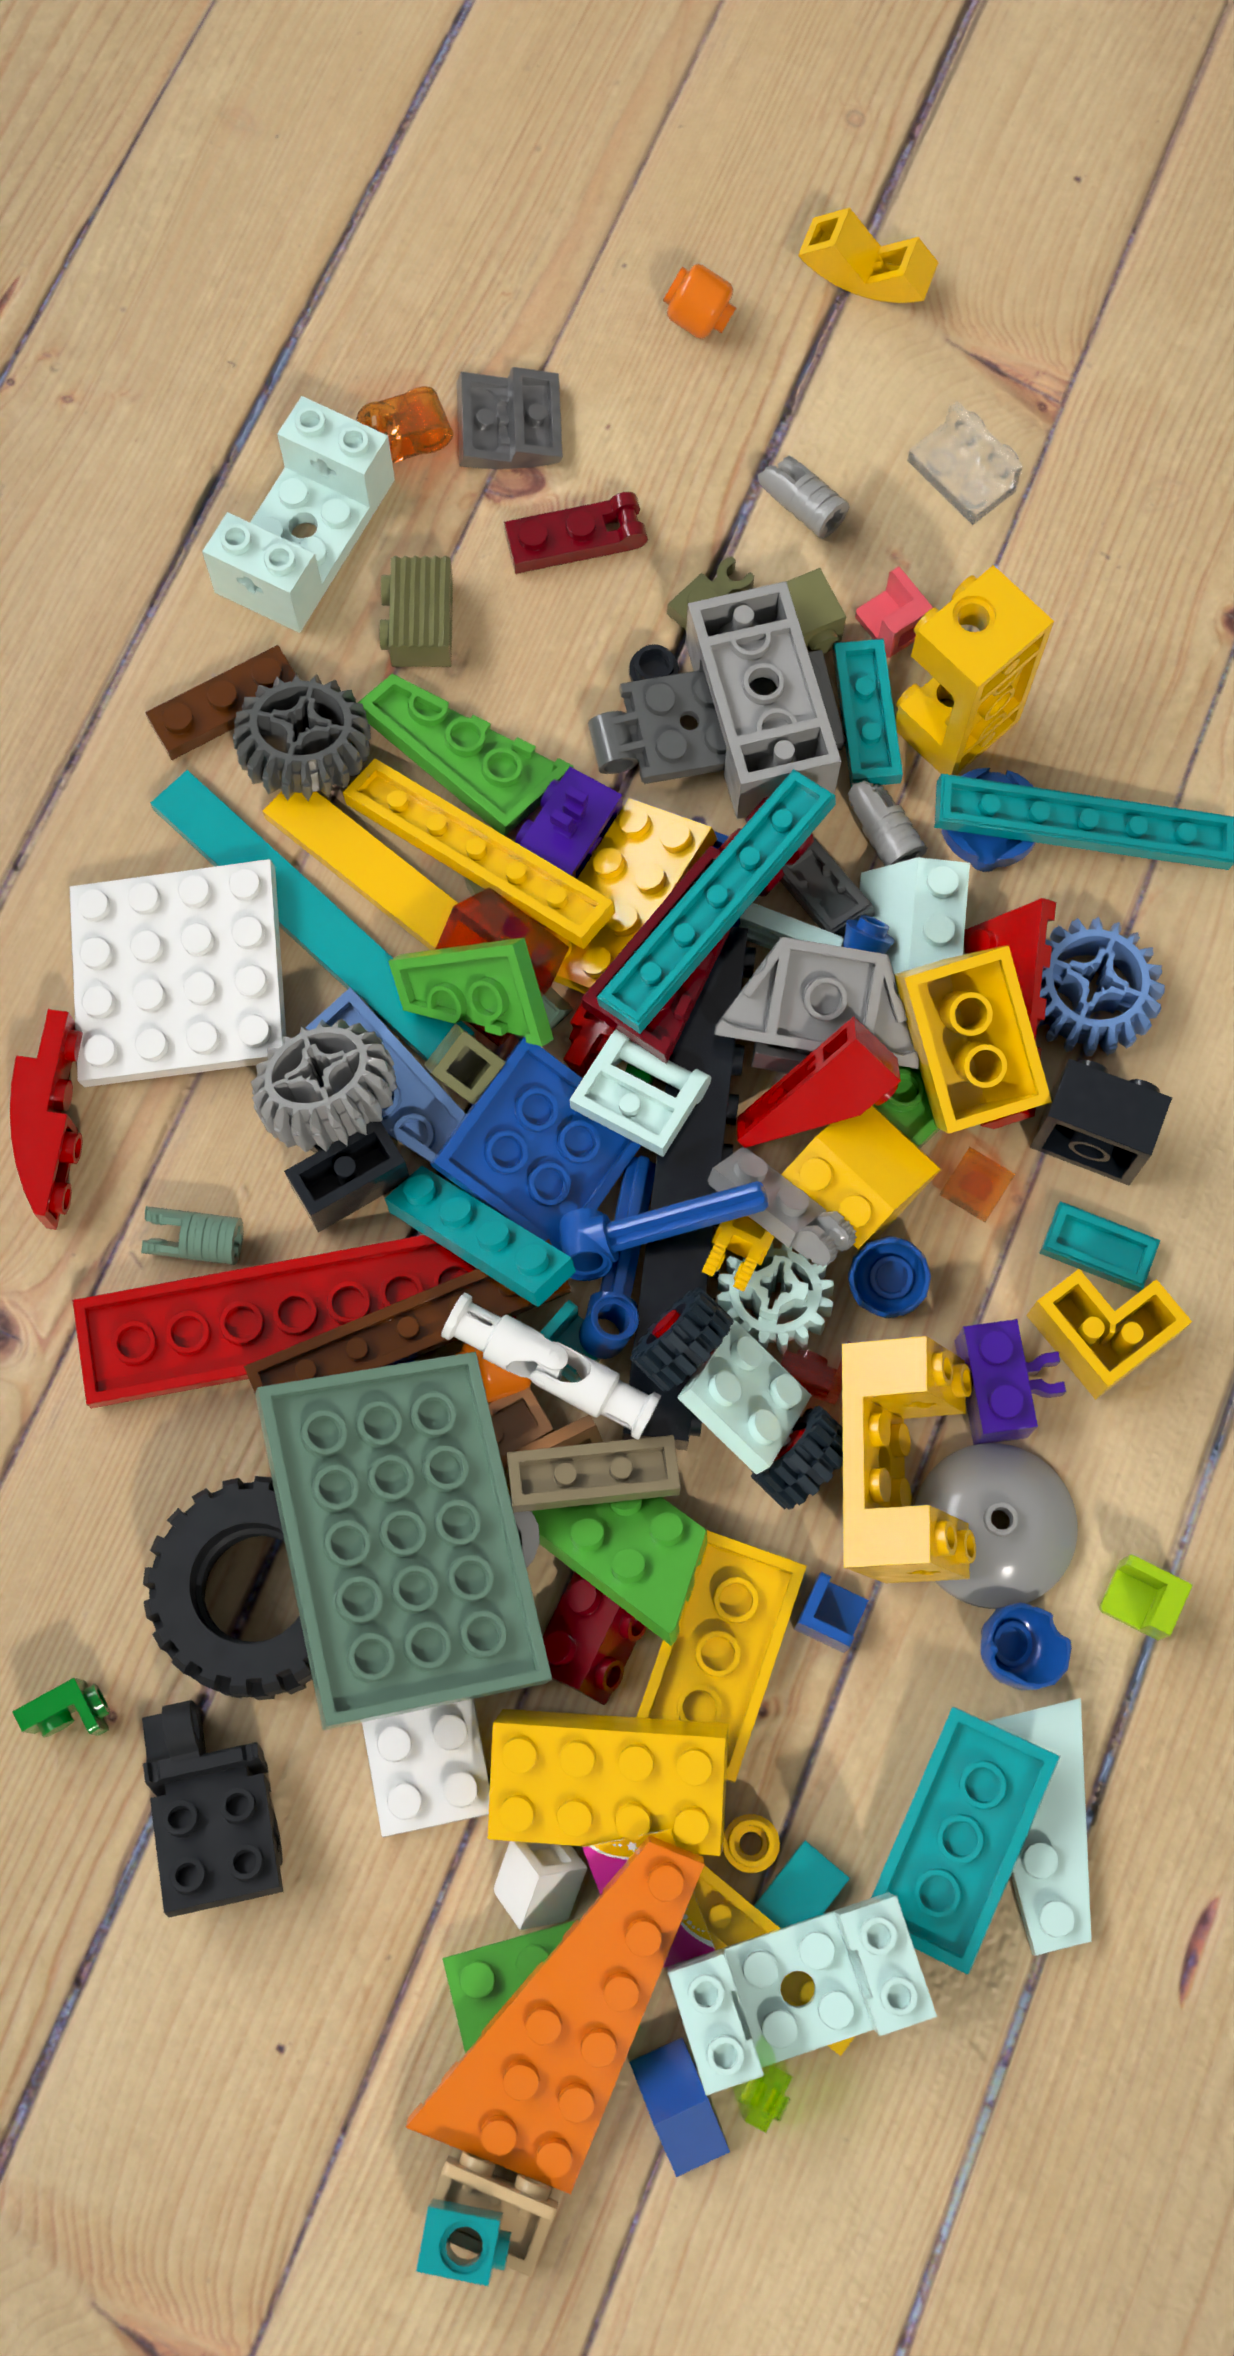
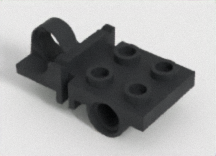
(209, 1816)

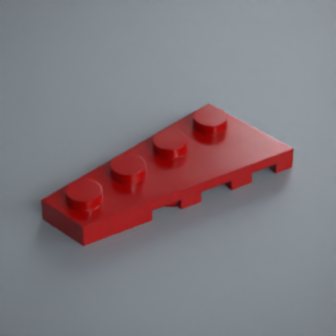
(1025, 934)

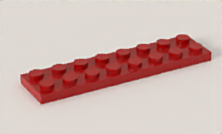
(215, 1324)

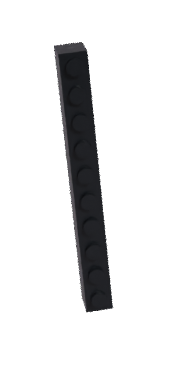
(676, 1263)

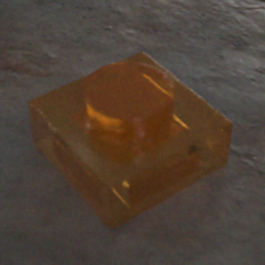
(977, 1184)

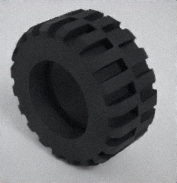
(179, 1604)

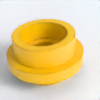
(769, 1843)

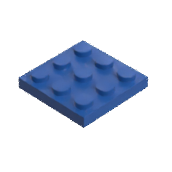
(530, 1150)

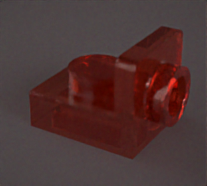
(814, 1374)

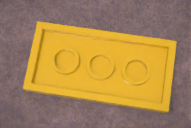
(637, 869)
(725, 1642)

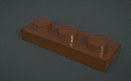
(212, 706)

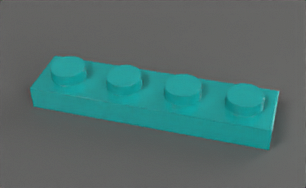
(480, 1236)

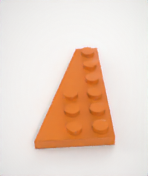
(555, 2049)

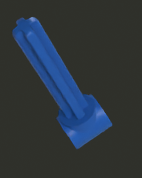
(596, 1241)
(614, 1298)

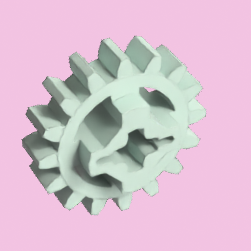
(797, 1300)

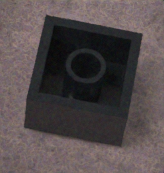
(1101, 1121)

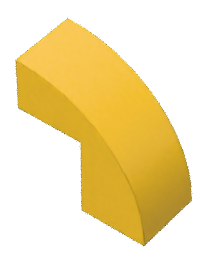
(852, 259)

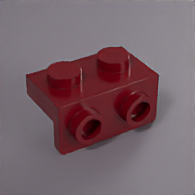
(590, 1640)

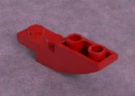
(41, 1135)

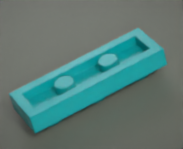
(867, 712)

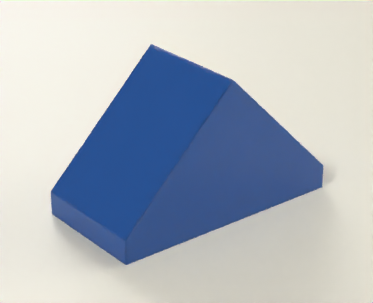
(679, 2107)

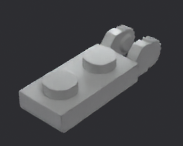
(790, 1211)

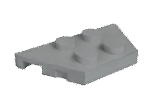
(811, 991)

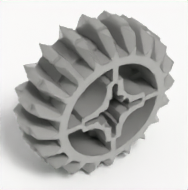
(324, 1085)

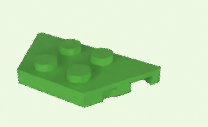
(632, 1553)

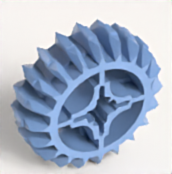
(1111, 994)

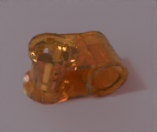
(411, 421)

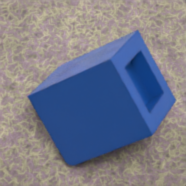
(831, 1614)

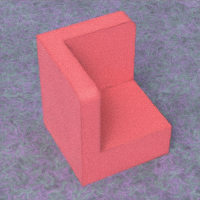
(894, 612)

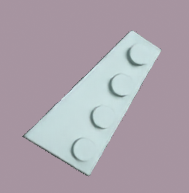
(1053, 1863)

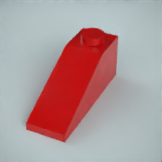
(826, 1087)

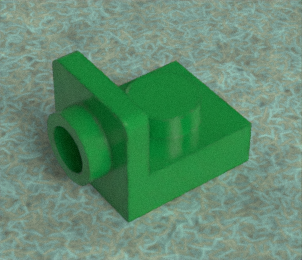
(54, 1709)

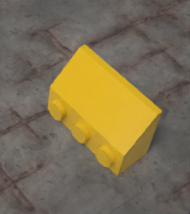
(972, 1038)

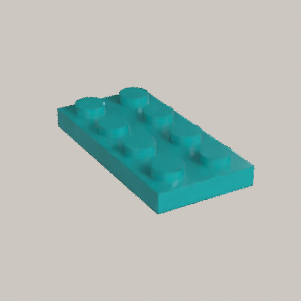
(964, 1835)

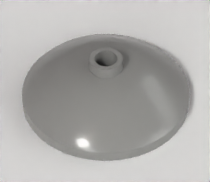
(1042, 1530)

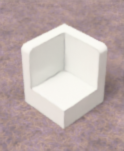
(539, 1883)

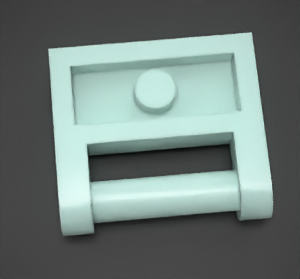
(633, 1105)

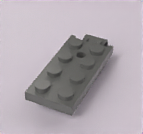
(657, 740)

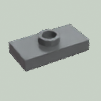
(825, 890)

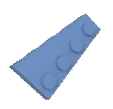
(421, 1110)

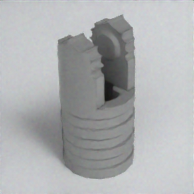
(805, 496)
(885, 824)

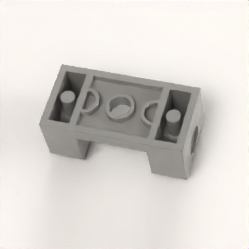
(771, 734)

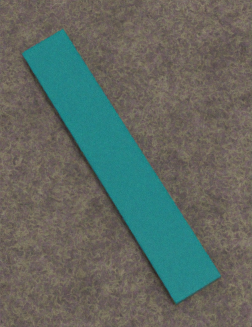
(1084, 822)
(716, 901)

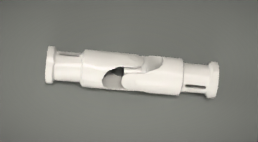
(532, 1356)

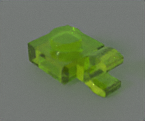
(765, 2097)

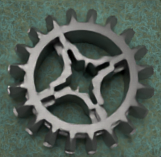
(301, 736)

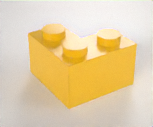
(1105, 1343)

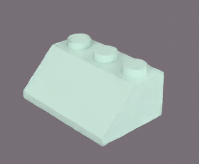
(923, 908)

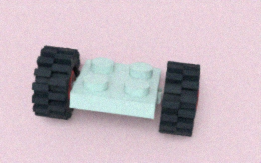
(742, 1397)

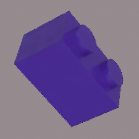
(571, 822)
(1001, 1390)

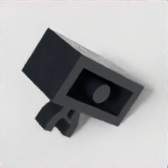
(347, 1176)

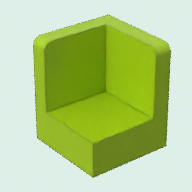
(1145, 1597)

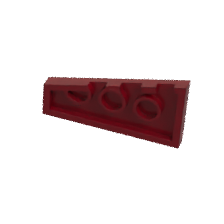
(666, 1027)

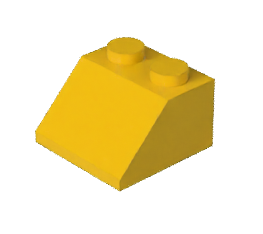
(863, 1172)

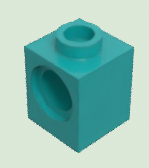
(436, 2253)

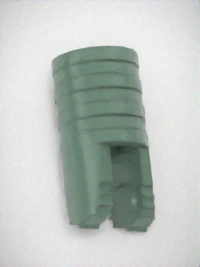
(200, 1237)

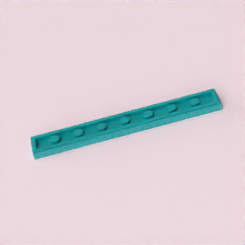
(302, 910)

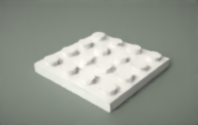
(177, 973)

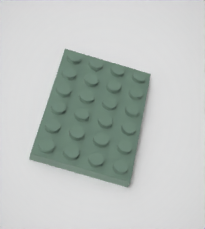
(401, 1539)

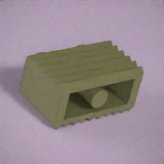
(419, 612)

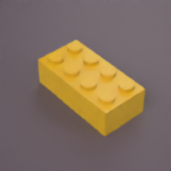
(607, 1779)

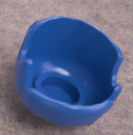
(889, 1277)
(1024, 1647)

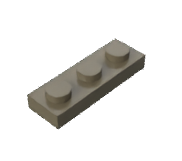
(593, 1473)

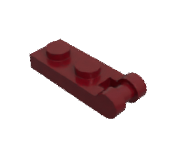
(575, 533)

